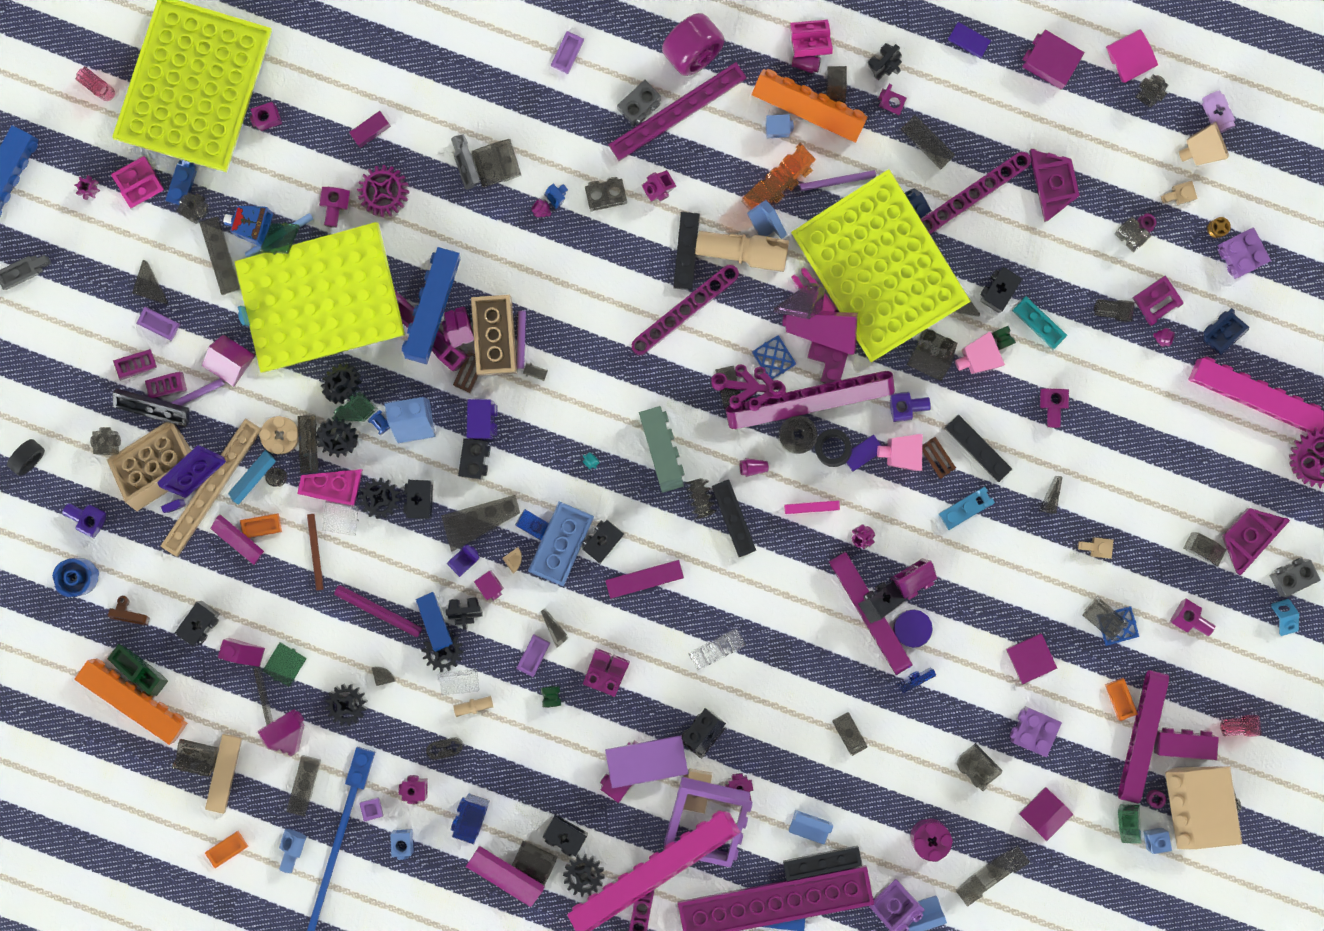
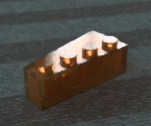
(781, 178)

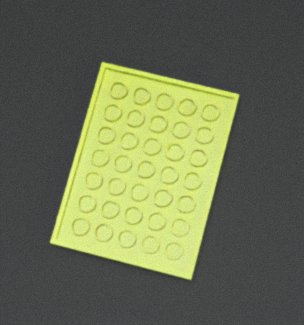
(192, 83)
(881, 265)
(320, 298)

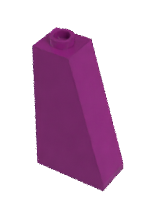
(827, 328)

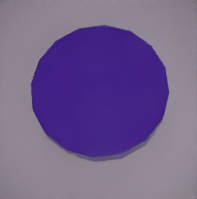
(913, 628)

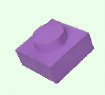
(371, 809)

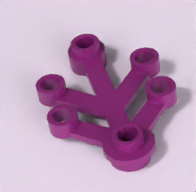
(751, 387)

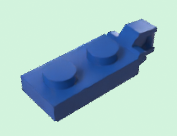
(181, 181)

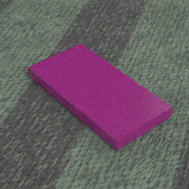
(505, 876)

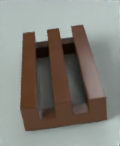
(461, 371)
(946, 470)

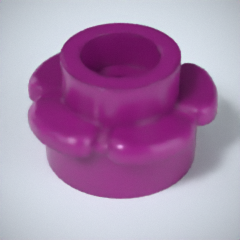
(1150, 219)

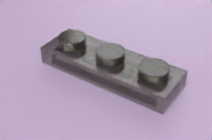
(927, 142)
(307, 444)
(303, 785)

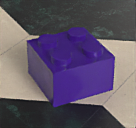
(481, 419)

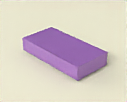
(567, 52)
(158, 323)
(533, 655)

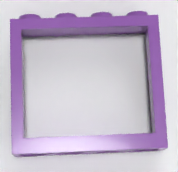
(718, 793)

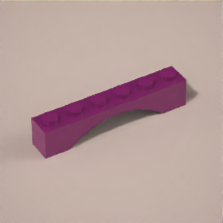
(443, 350)

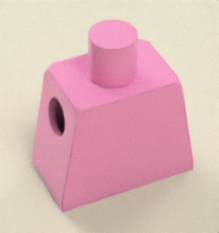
(980, 355)
(903, 452)

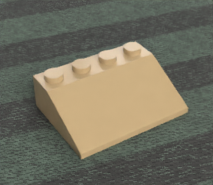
(146, 462)
(1203, 807)

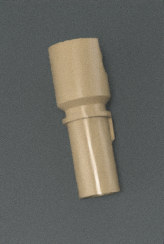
(757, 251)

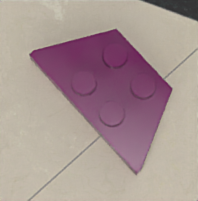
(1054, 182)
(1250, 536)

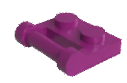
(1155, 294)

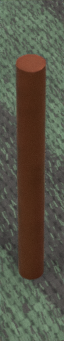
(315, 551)

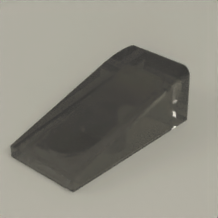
(727, 393)
(1051, 499)
(557, 633)
(849, 733)

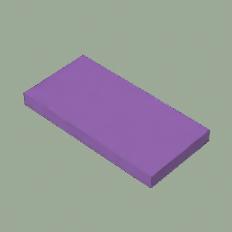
(646, 761)

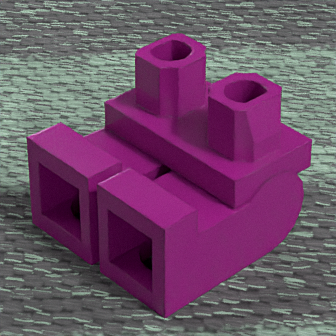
(604, 681)

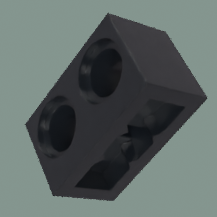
(469, 458)

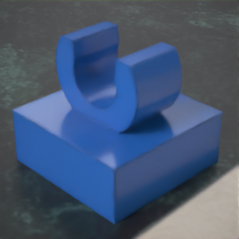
(556, 195)

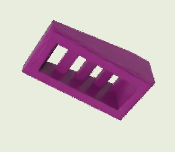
(130, 373)
(181, 385)

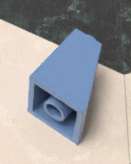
(410, 419)

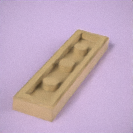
(223, 773)

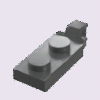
(465, 162)
(22, 271)

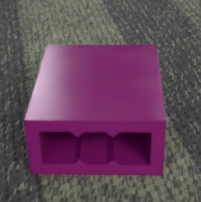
(1052, 59)

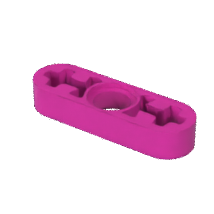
(812, 507)

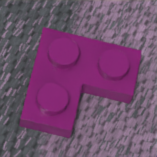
(833, 359)

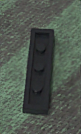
(686, 251)
(151, 407)
(978, 448)
(733, 518)
(822, 863)

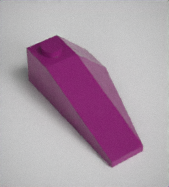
(284, 733)

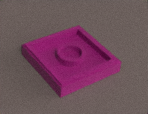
(1031, 658)

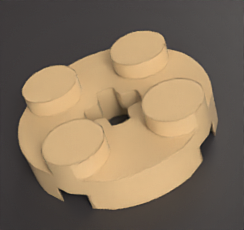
(290, 435)

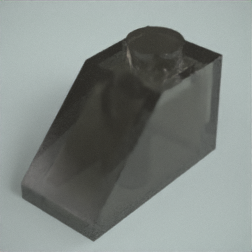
(836, 83)
(1205, 548)

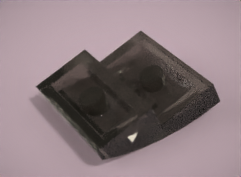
(496, 163)

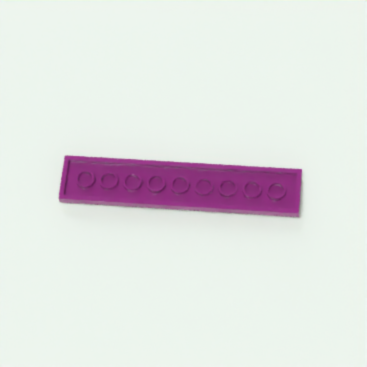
(778, 902)

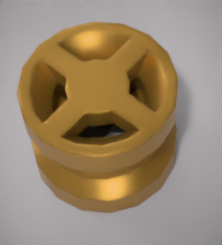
(1223, 227)

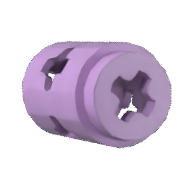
(1218, 101)

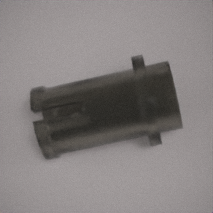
(534, 371)

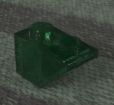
(356, 410)
(1129, 823)

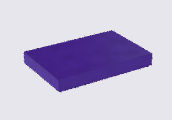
(191, 471)

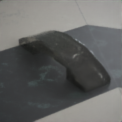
(991, 874)

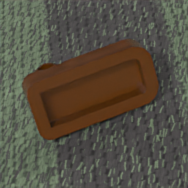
(122, 614)

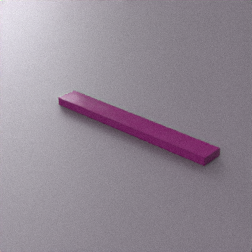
(677, 111)

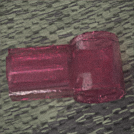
(95, 84)
(1247, 725)

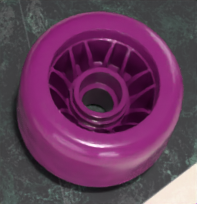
(693, 44)

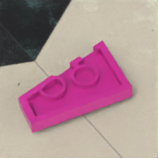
(332, 486)

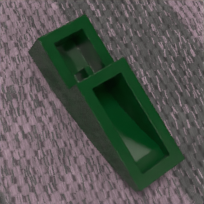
(137, 670)

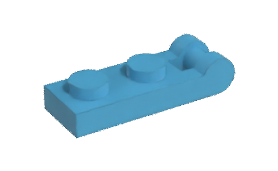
(965, 508)

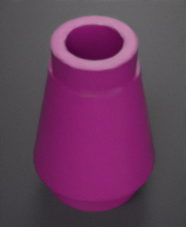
(807, 63)
(753, 467)

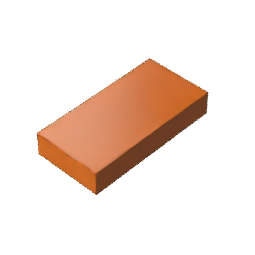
(261, 525)
(1121, 699)
(226, 849)

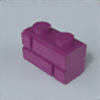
(457, 327)

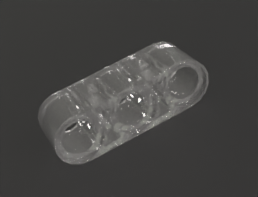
(716, 649)

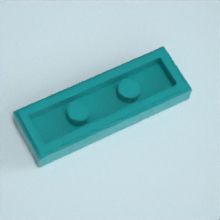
(1039, 322)

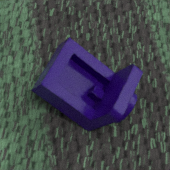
(463, 560)

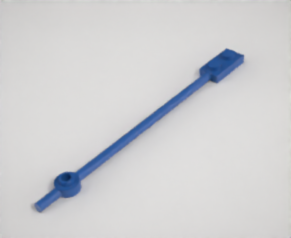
(356, 779)

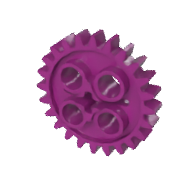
(1311, 470)

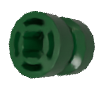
(1003, 337)
(551, 696)

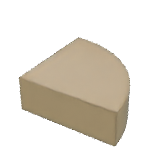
(513, 560)

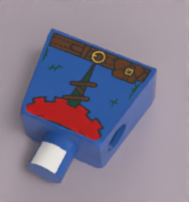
(250, 223)

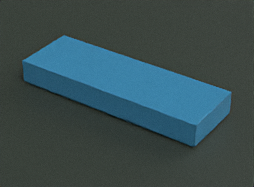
(251, 477)

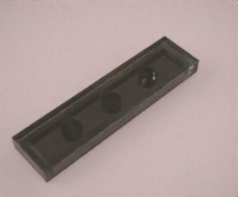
(220, 255)

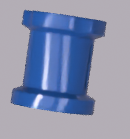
(379, 422)

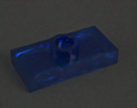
(532, 524)
(916, 679)

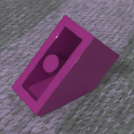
(241, 652)

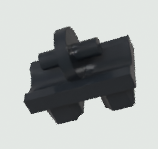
(888, 64)
(464, 615)

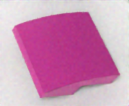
(811, 38)
(1132, 55)
(137, 181)

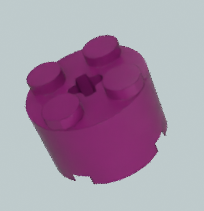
(933, 850)

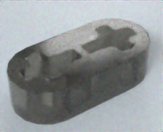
(445, 752)

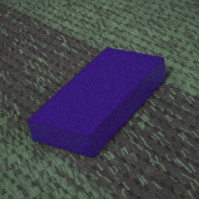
(969, 40)
(863, 453)

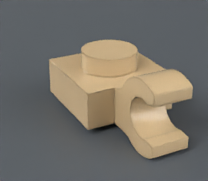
(1181, 193)
(1099, 547)

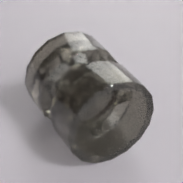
(1132, 234)

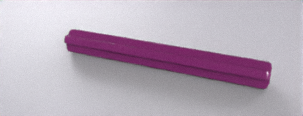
(378, 611)

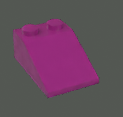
(915, 577)

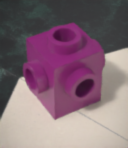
(658, 185)
(740, 780)
(420, 786)

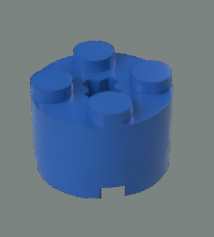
(65, 581)

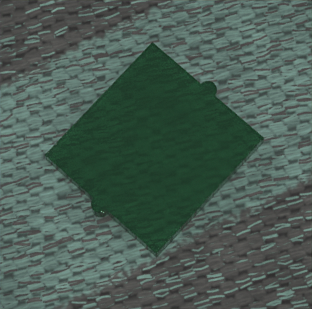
(279, 238)
(284, 664)

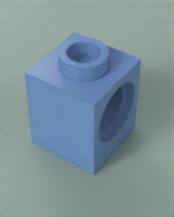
(778, 126)
(402, 835)
(1157, 840)

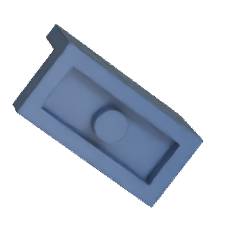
(766, 220)
(810, 827)
(931, 917)

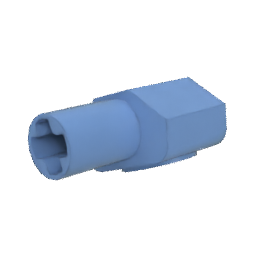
(292, 845)

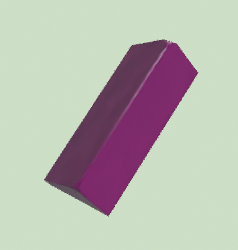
(370, 129)

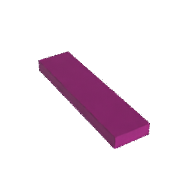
(644, 579)

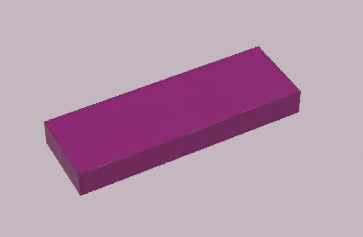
(236, 539)

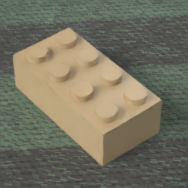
(494, 335)

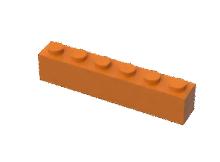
(809, 105)
(131, 701)

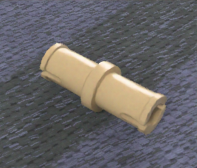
(473, 706)

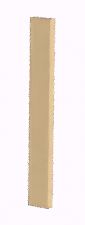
(211, 488)

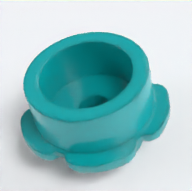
(590, 460)

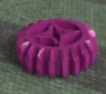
(378, 196)

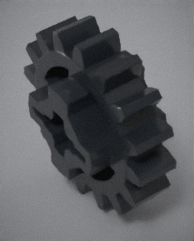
(341, 383)
(328, 432)
(384, 489)
(453, 655)
(352, 709)
(577, 871)

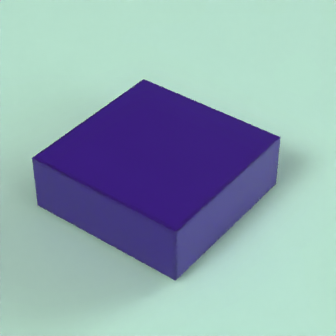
(172, 506)

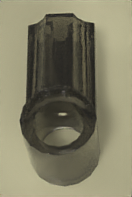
(1120, 310)

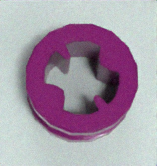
(1162, 801)

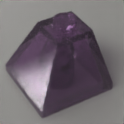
(804, 302)

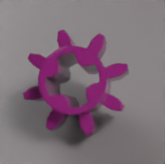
(81, 186)
(863, 536)

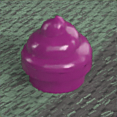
(541, 208)
(1164, 337)

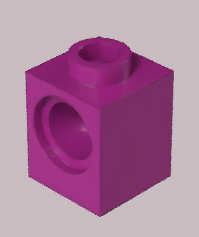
(273, 119)
(489, 586)

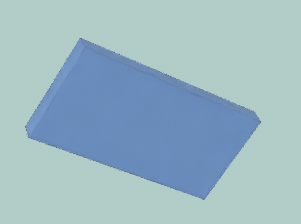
(561, 543)

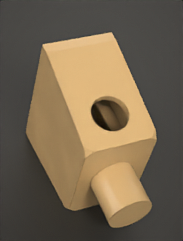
(1205, 146)

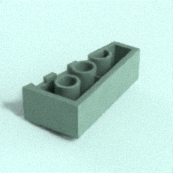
(661, 448)

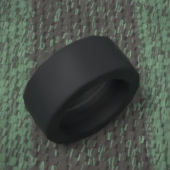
(826, 435)
(25, 457)

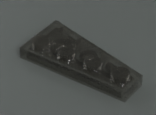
(475, 521)

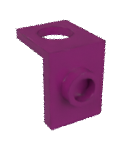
(886, 95)

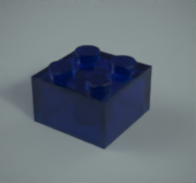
(471, 817)

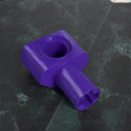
(912, 405)
(83, 516)

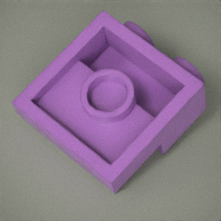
(1243, 253)
(1035, 731)
(897, 907)

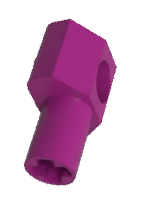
(333, 208)
(1054, 410)
(1195, 620)

